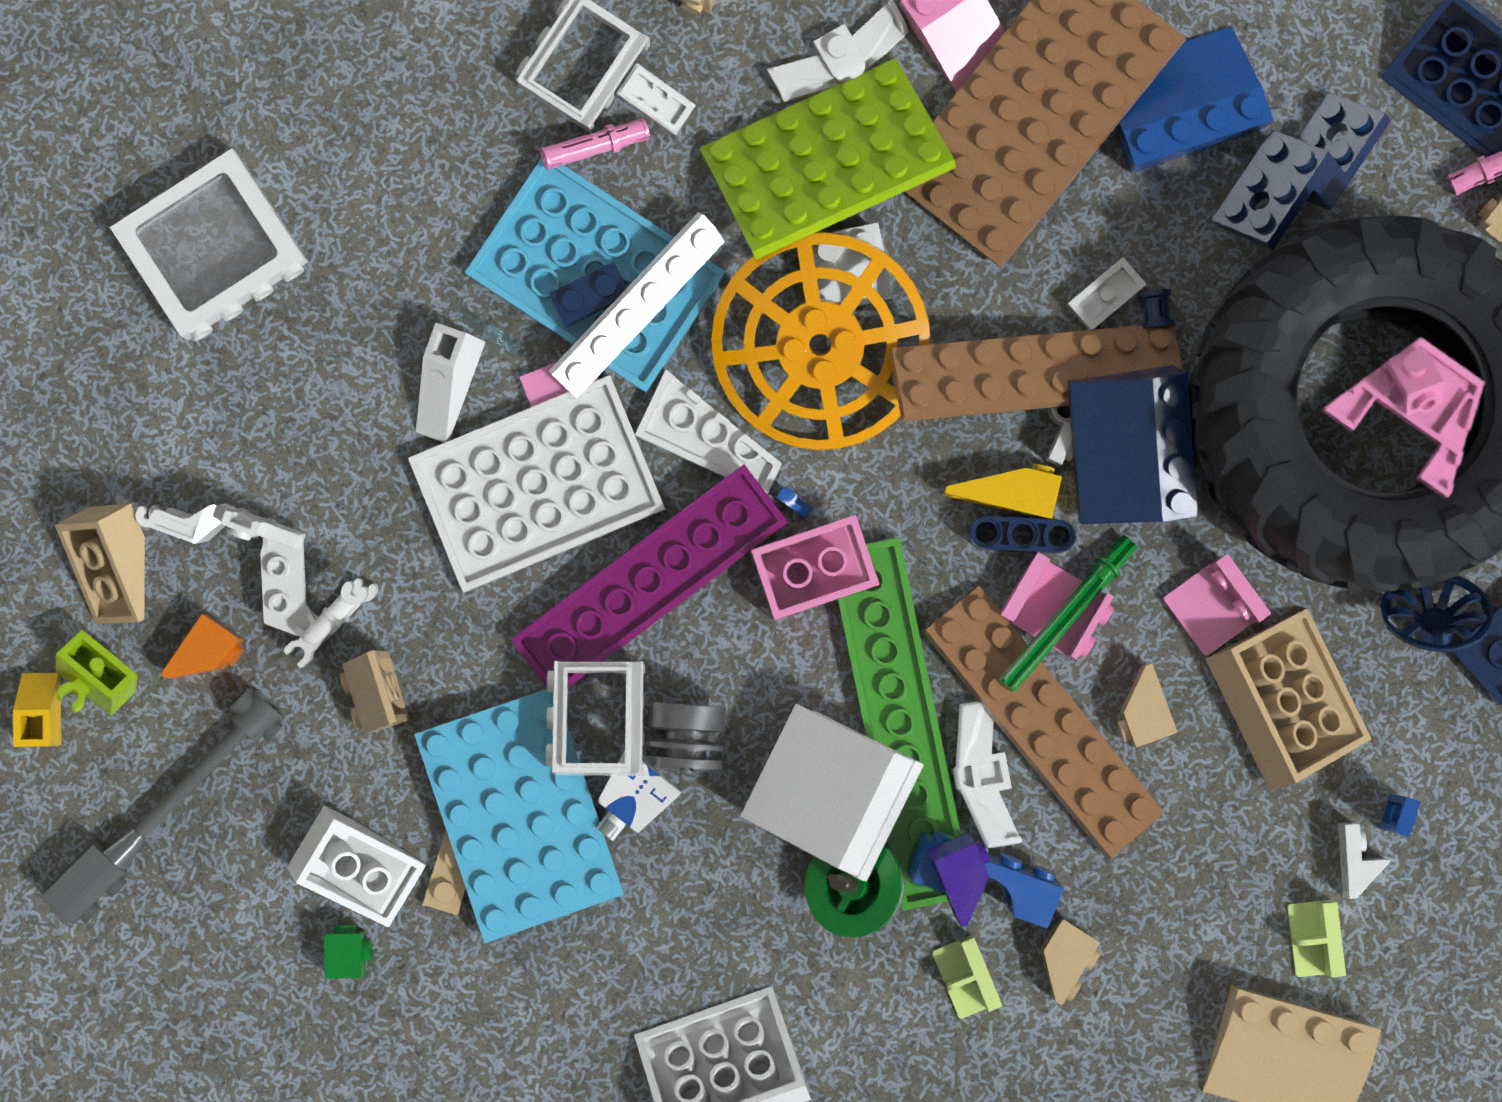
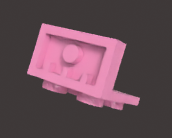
(1216, 604)

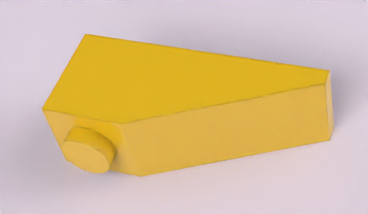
(1019, 491)

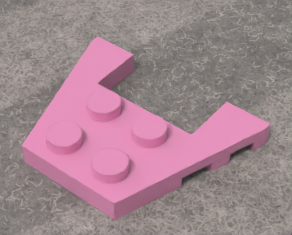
(1444, 424)

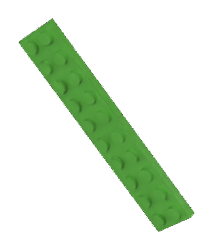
(899, 705)

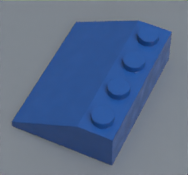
(1194, 103)

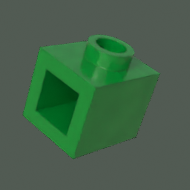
(346, 952)

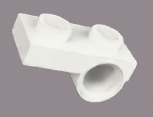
(1062, 446)

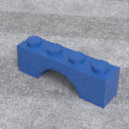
(1029, 892)

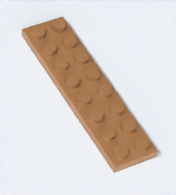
(1020, 370)
(1044, 725)

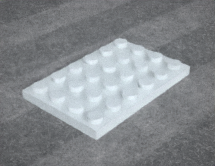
(536, 484)

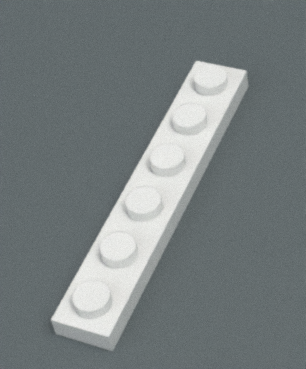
(637, 305)

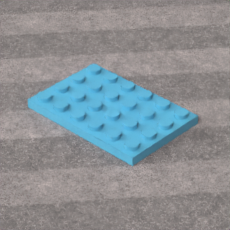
(567, 229)
(513, 824)

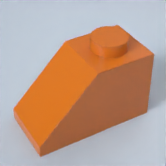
(205, 649)

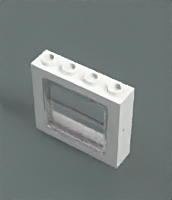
(210, 246)

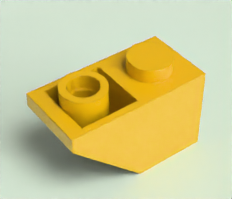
(37, 711)

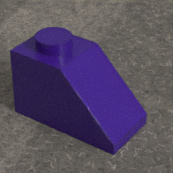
(961, 874)

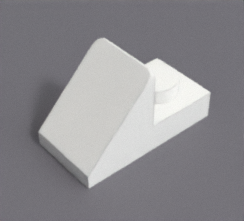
(1356, 871)

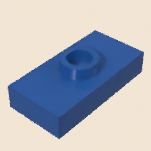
(1400, 815)

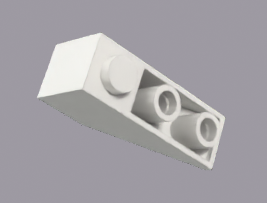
(445, 379)

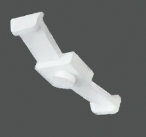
(840, 55)
(982, 775)

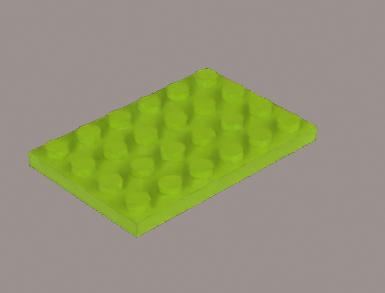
(827, 158)

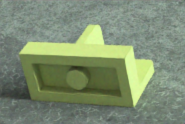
(1316, 938)
(966, 977)

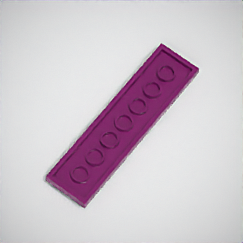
(653, 576)

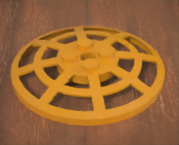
(814, 318)

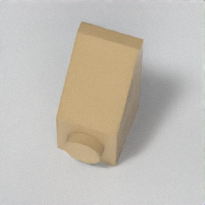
(1145, 711)

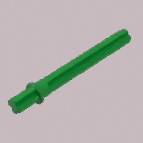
(1098, 578)

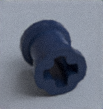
(1156, 308)

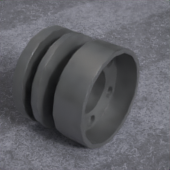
(685, 736)

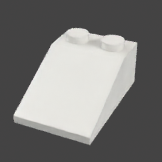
(355, 867)

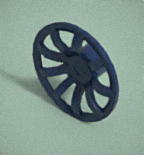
(1436, 622)

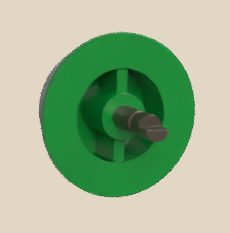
(850, 904)

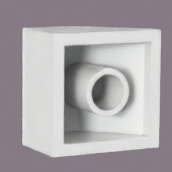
(851, 262)

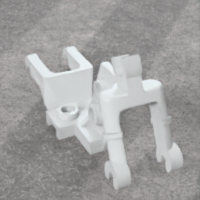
(280, 569)

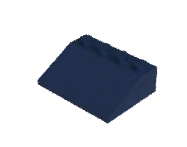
(1456, 72)
(1133, 446)

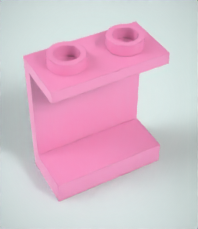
(1040, 595)

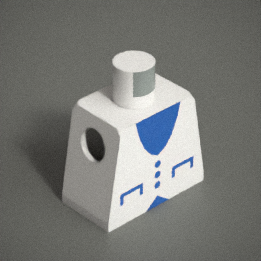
(634, 800)

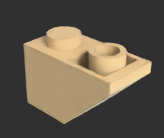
(1065, 957)

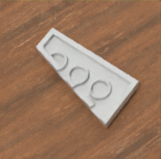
(698, 433)

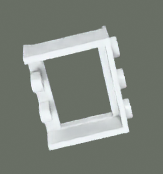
(604, 92)
(557, 719)

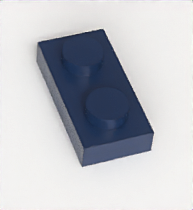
(588, 294)

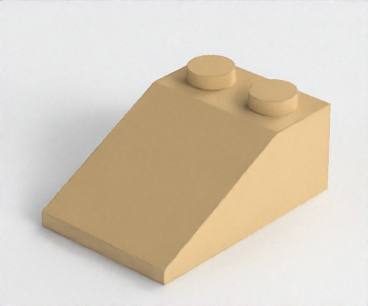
(108, 561)
(374, 692)

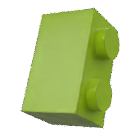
(93, 674)

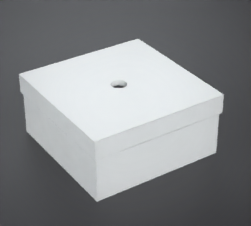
(831, 791)

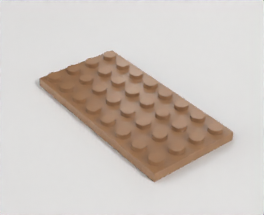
(1040, 114)

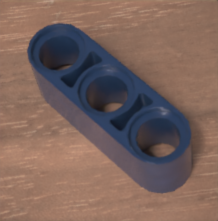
(1038, 529)

